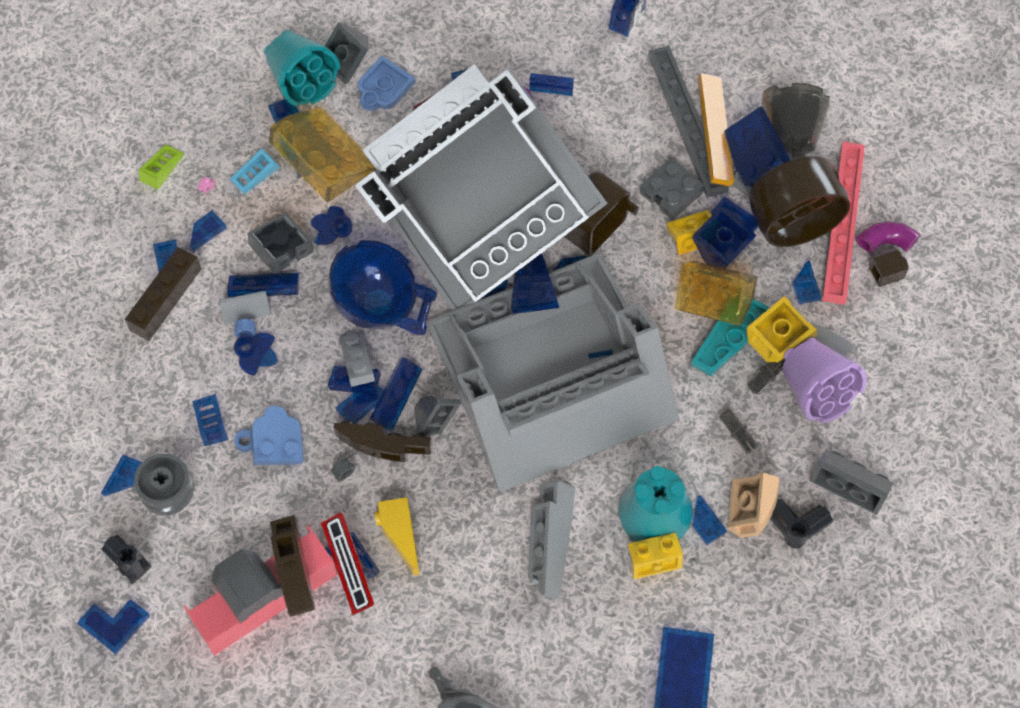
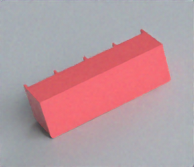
(220, 626)

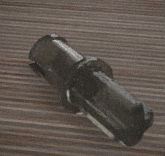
(766, 375)
(738, 431)

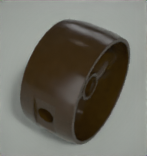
(799, 201)

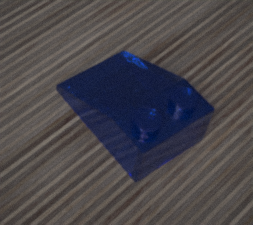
(755, 146)

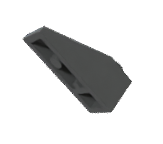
(434, 414)

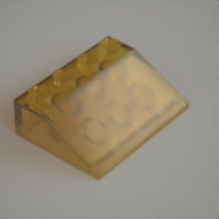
(320, 152)

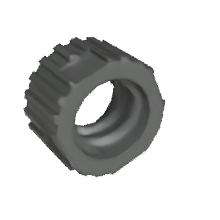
(342, 469)

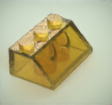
(715, 292)

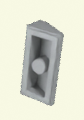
(245, 307)

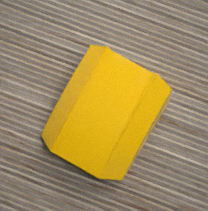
(779, 331)

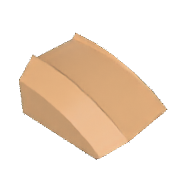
(752, 504)

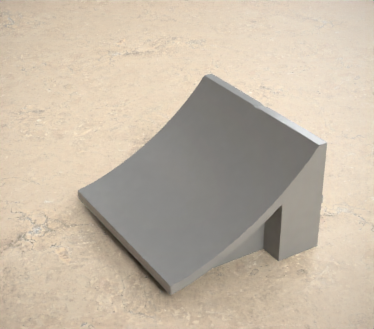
(477, 184)
(531, 377)

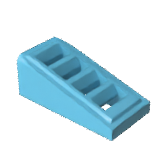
(255, 161)

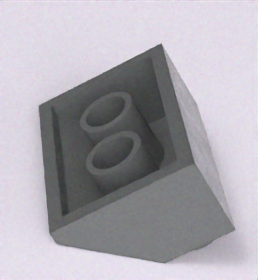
(851, 481)

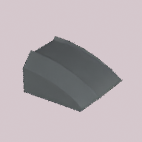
(245, 583)

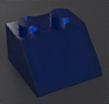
(723, 239)

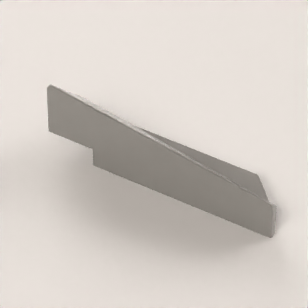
(550, 536)

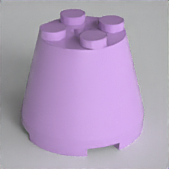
(822, 380)

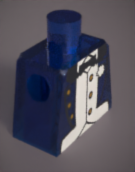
(631, 9)

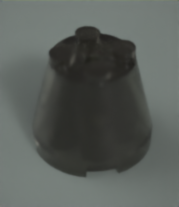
(796, 115)

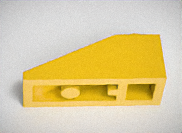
(397, 528)

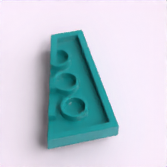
(725, 341)

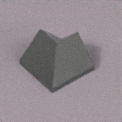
(349, 48)

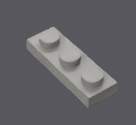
(356, 359)

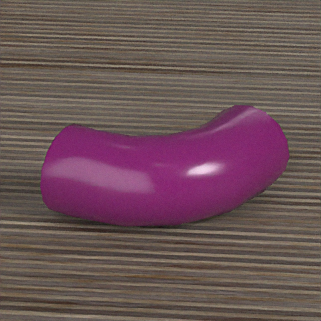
(887, 233)

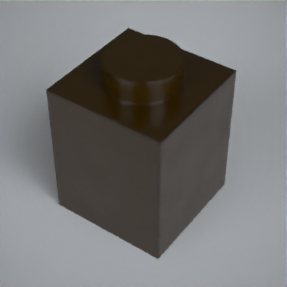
(889, 268)

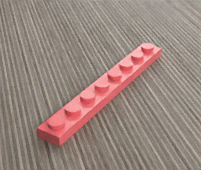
(842, 236)

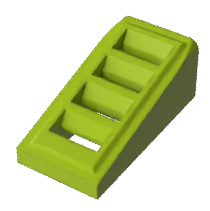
(156, 178)

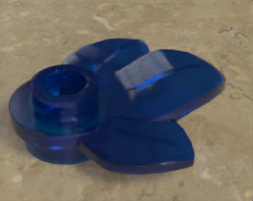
(329, 224)
(259, 353)

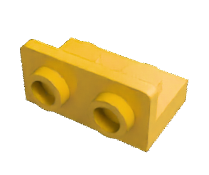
(684, 228)
(655, 555)

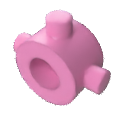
(206, 185)

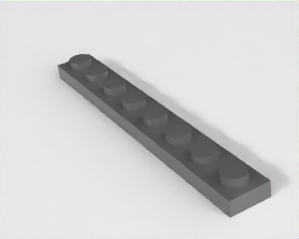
(684, 115)

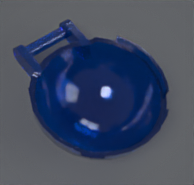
(377, 288)

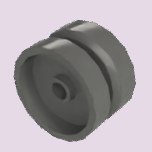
(164, 484)

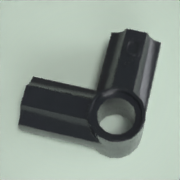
(807, 525)
(126, 558)

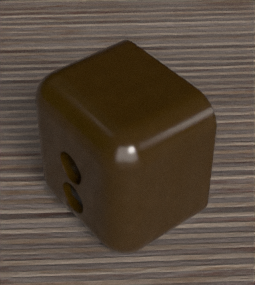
(603, 223)

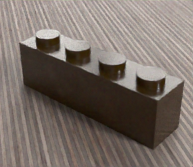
(163, 294)

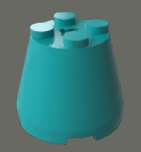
(301, 68)
(655, 505)

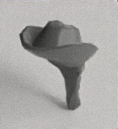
(453, 697)

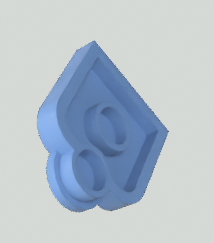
(383, 85)
(276, 439)

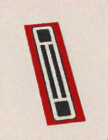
(347, 563)

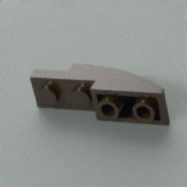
(373, 442)
(291, 566)

